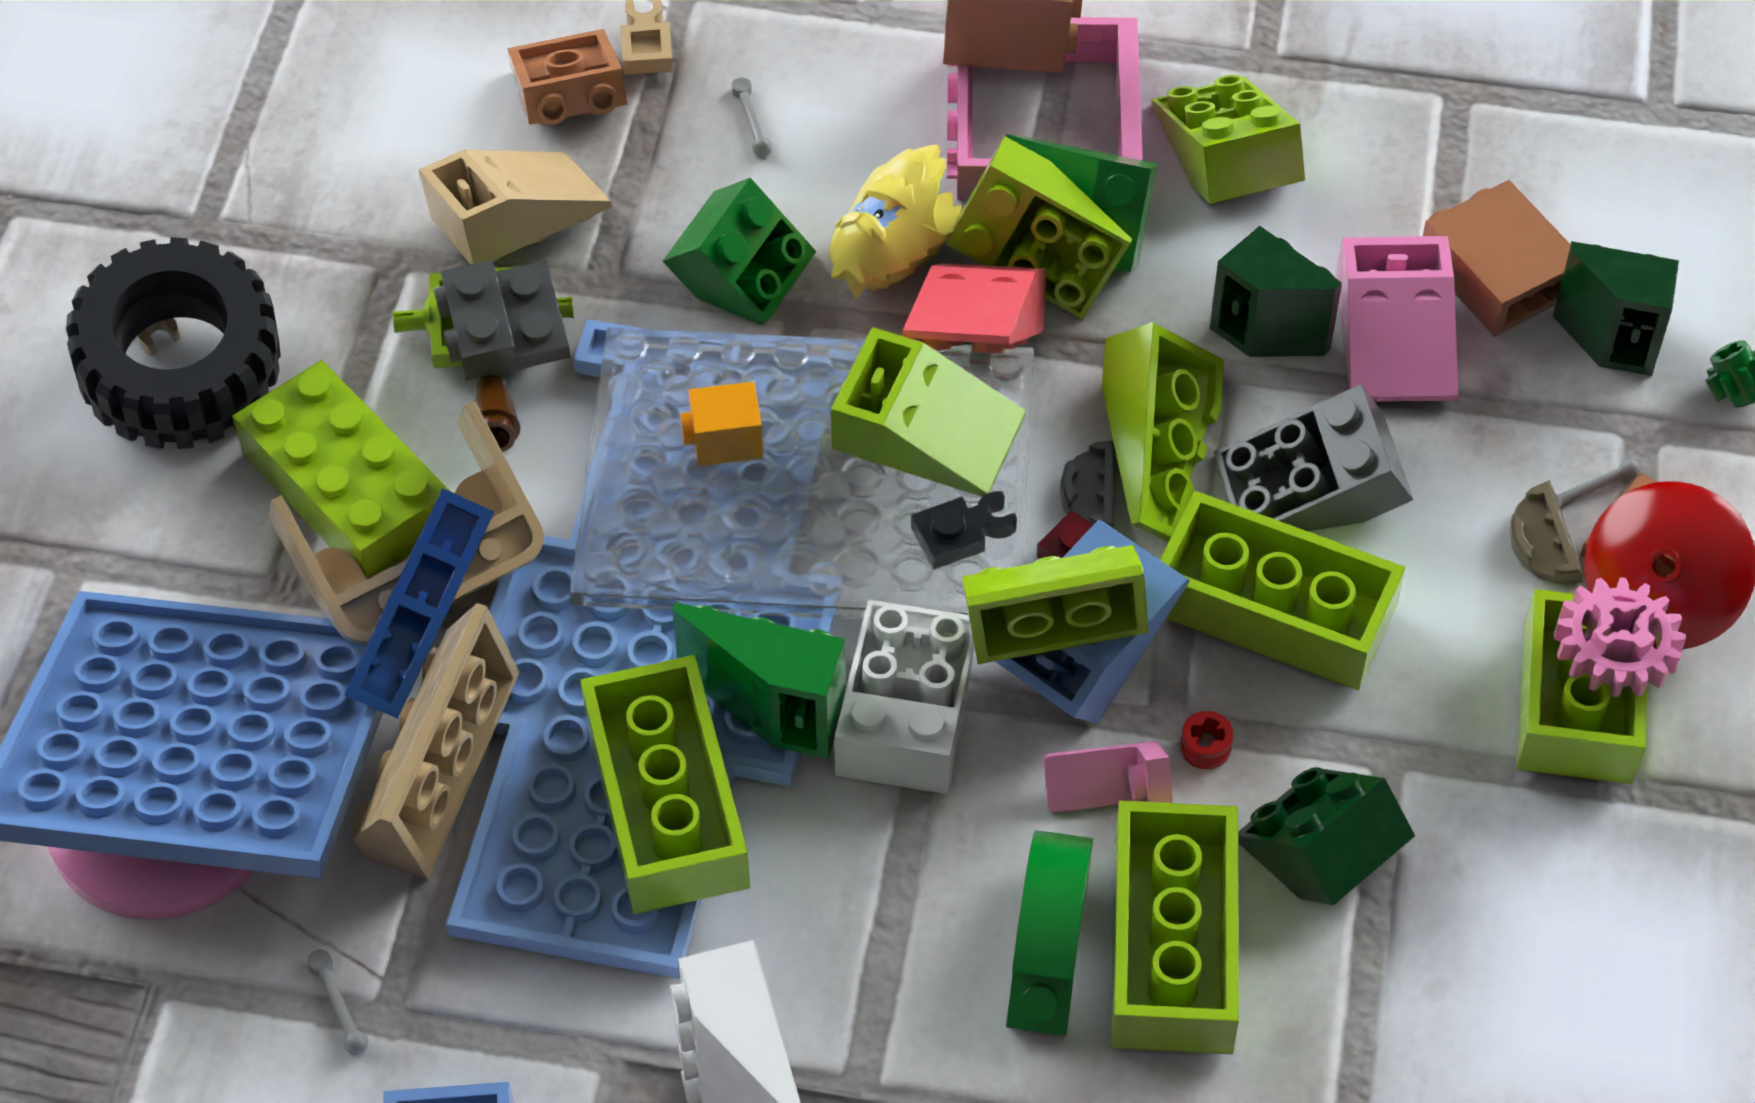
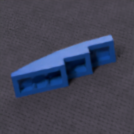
(419, 603)

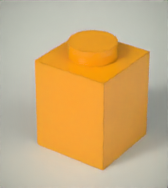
(723, 424)

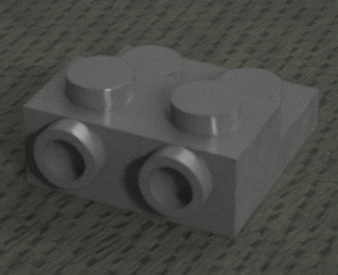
(501, 318)

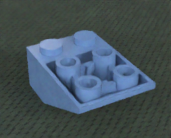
(1090, 675)

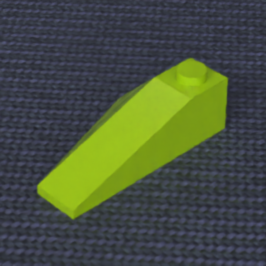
(1158, 409)

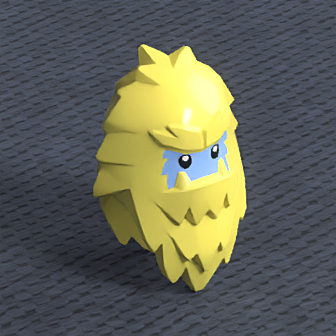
(894, 222)

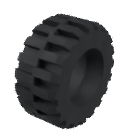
(163, 285)

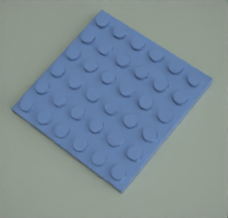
(188, 737)

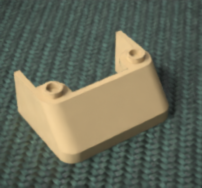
(508, 544)

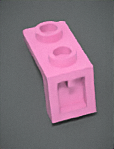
(1107, 775)

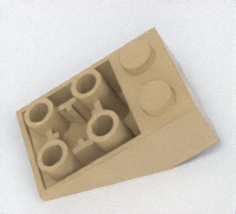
(507, 199)

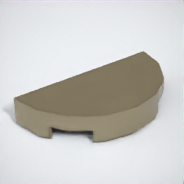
(1542, 537)

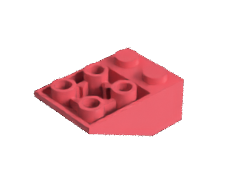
(978, 305)

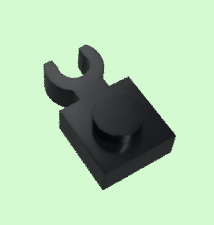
(958, 532)

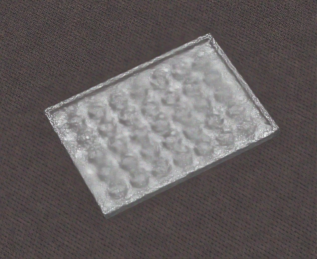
(777, 532)

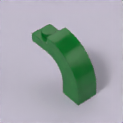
(1049, 932)

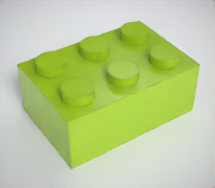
(1561, 720)

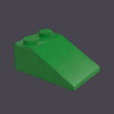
(1113, 182)

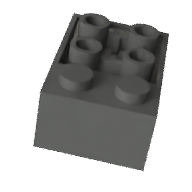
(1318, 465)

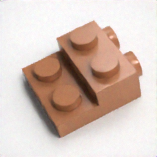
(568, 77)

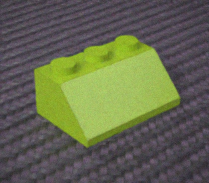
(1056, 603)

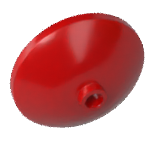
(1702, 536)

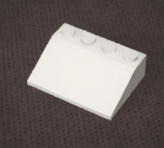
(729, 1030)

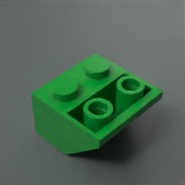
(740, 253)

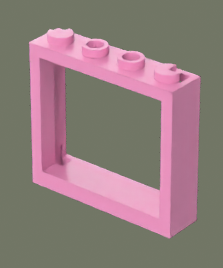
(1097, 42)

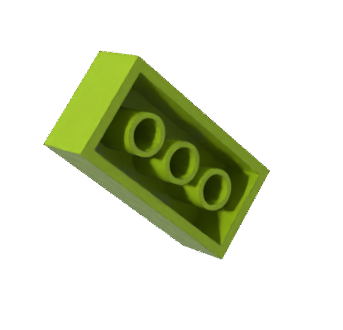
(339, 467)
(1281, 589)
(665, 784)
(1175, 928)

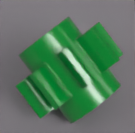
(1733, 374)

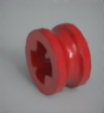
(1220, 748)

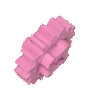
(1619, 637)

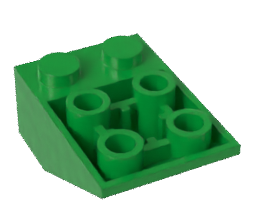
(768, 675)

